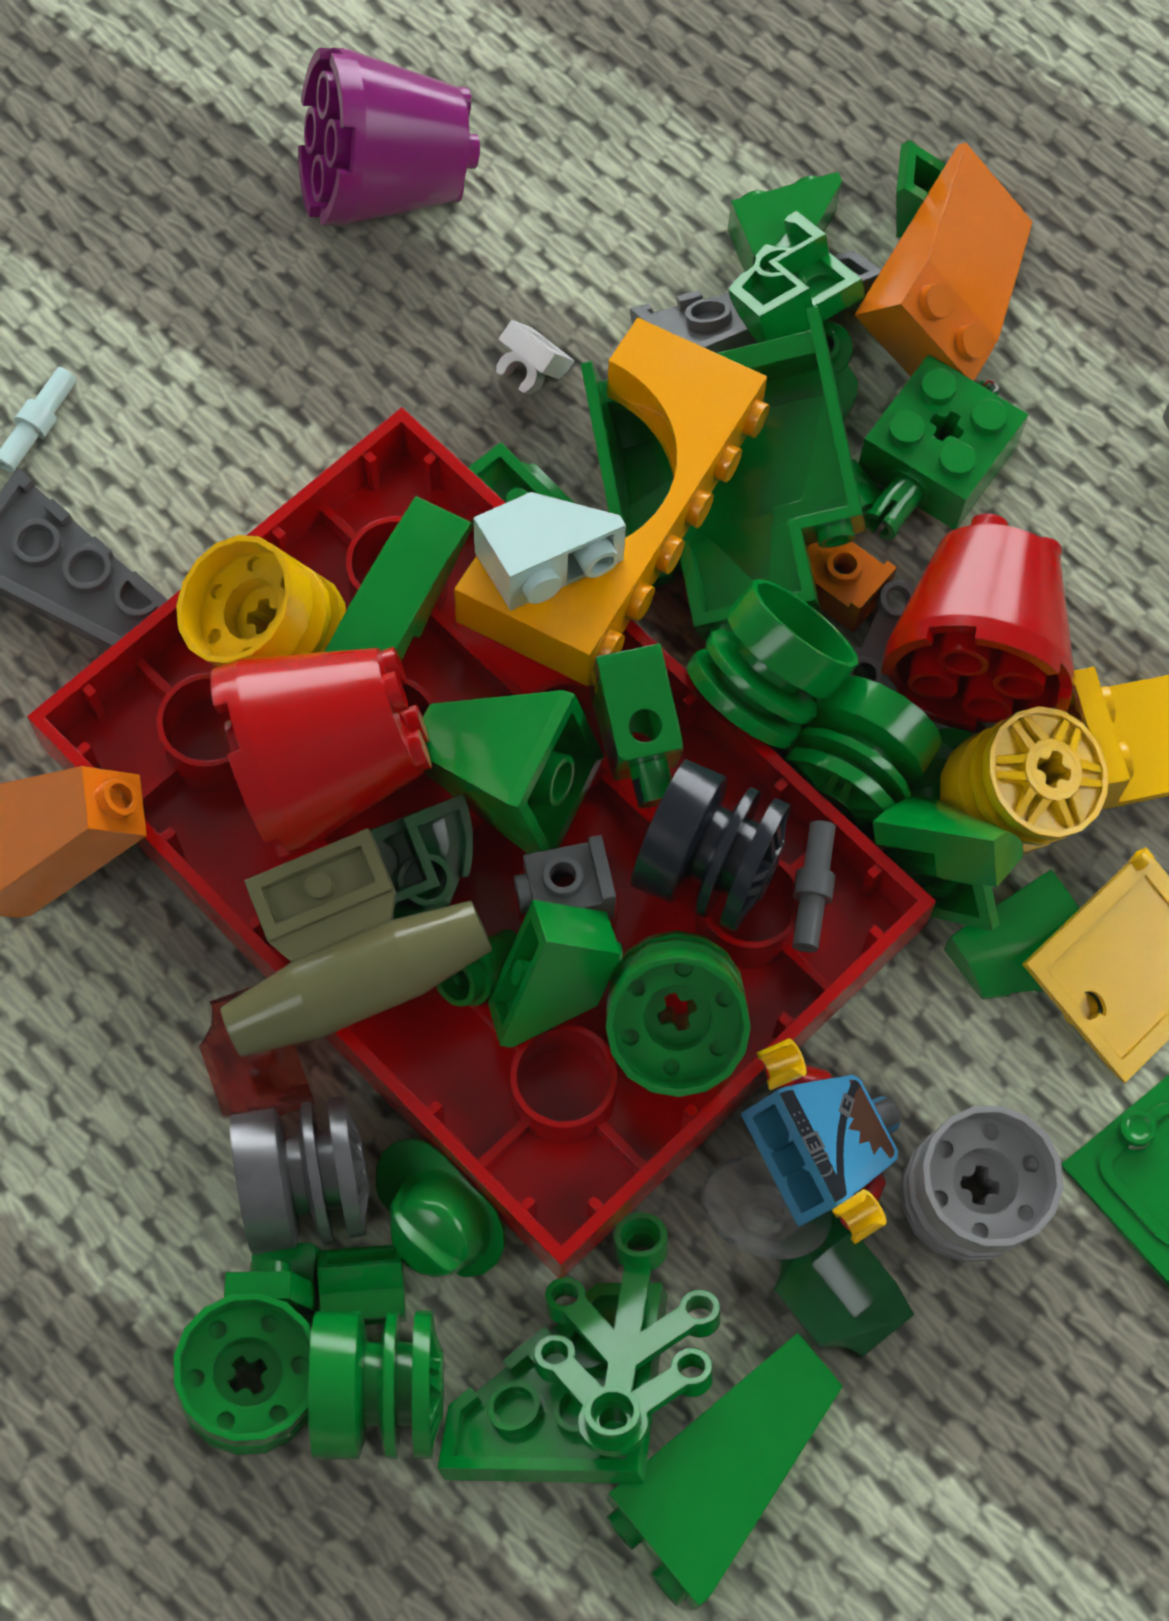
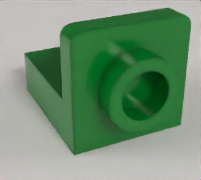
(281, 1275)

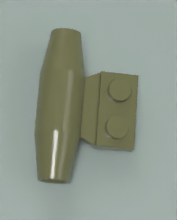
(345, 949)

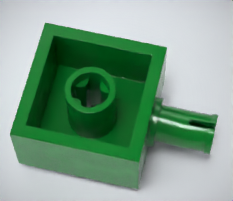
(937, 447)

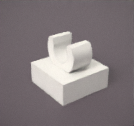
(535, 353)

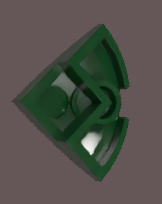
(427, 855)

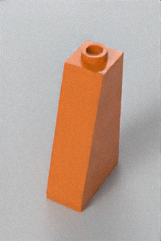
(62, 831)

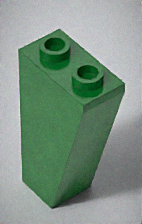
(722, 1472)

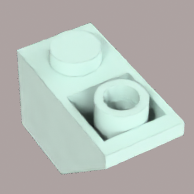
(545, 544)

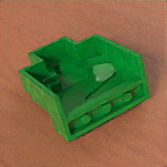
(785, 493)

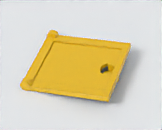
(1122, 956)

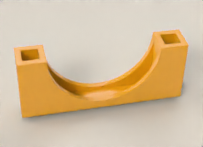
(701, 415)

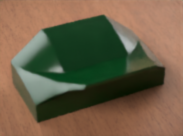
(843, 1294)

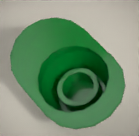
(436, 1212)

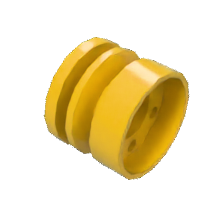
(255, 603)
(1029, 776)

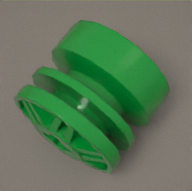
(771, 664)
(865, 750)
(669, 1049)
(251, 1333)
(373, 1385)

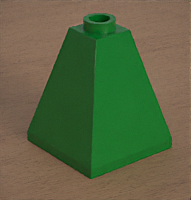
(516, 761)

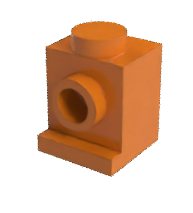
(851, 595)

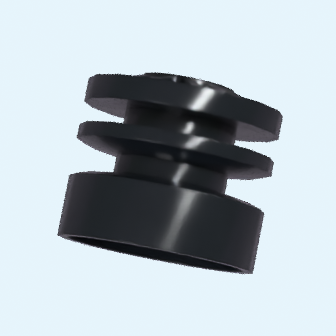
(711, 845)

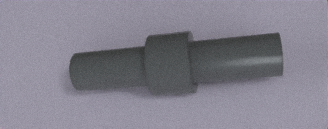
(814, 886)

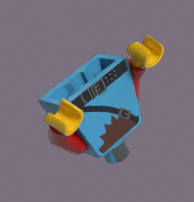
(824, 1140)

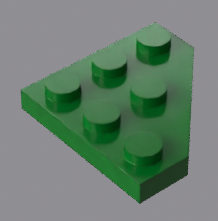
(529, 1427)

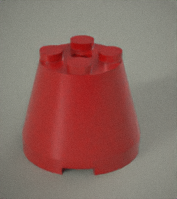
(985, 628)
(318, 738)

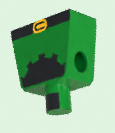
(632, 698)

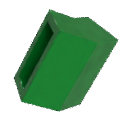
(362, 1281)

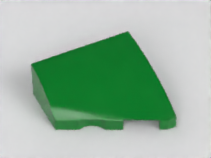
(791, 279)
(962, 844)
(1027, 919)

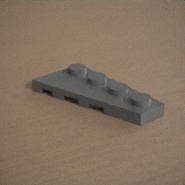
(715, 321)
(65, 571)

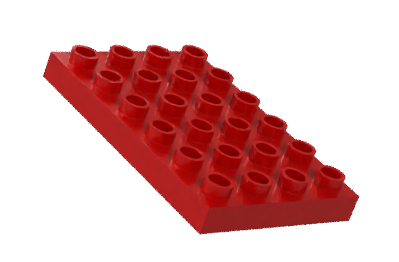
(541, 1124)

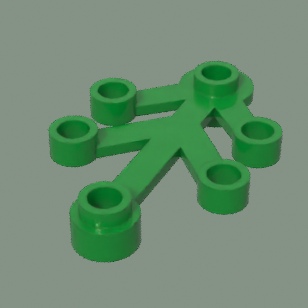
(627, 1346)

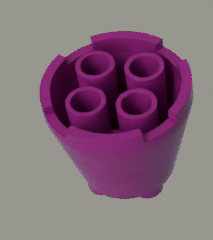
(380, 139)

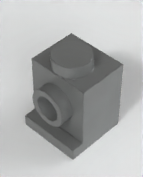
(584, 861)

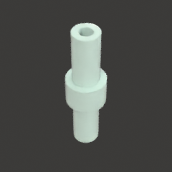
(36, 418)

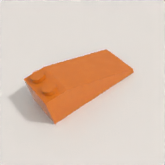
(950, 271)

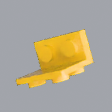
(1132, 732)

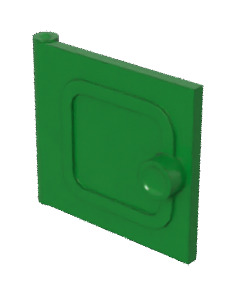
(1132, 1183)

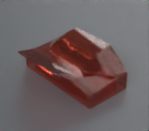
(255, 1080)

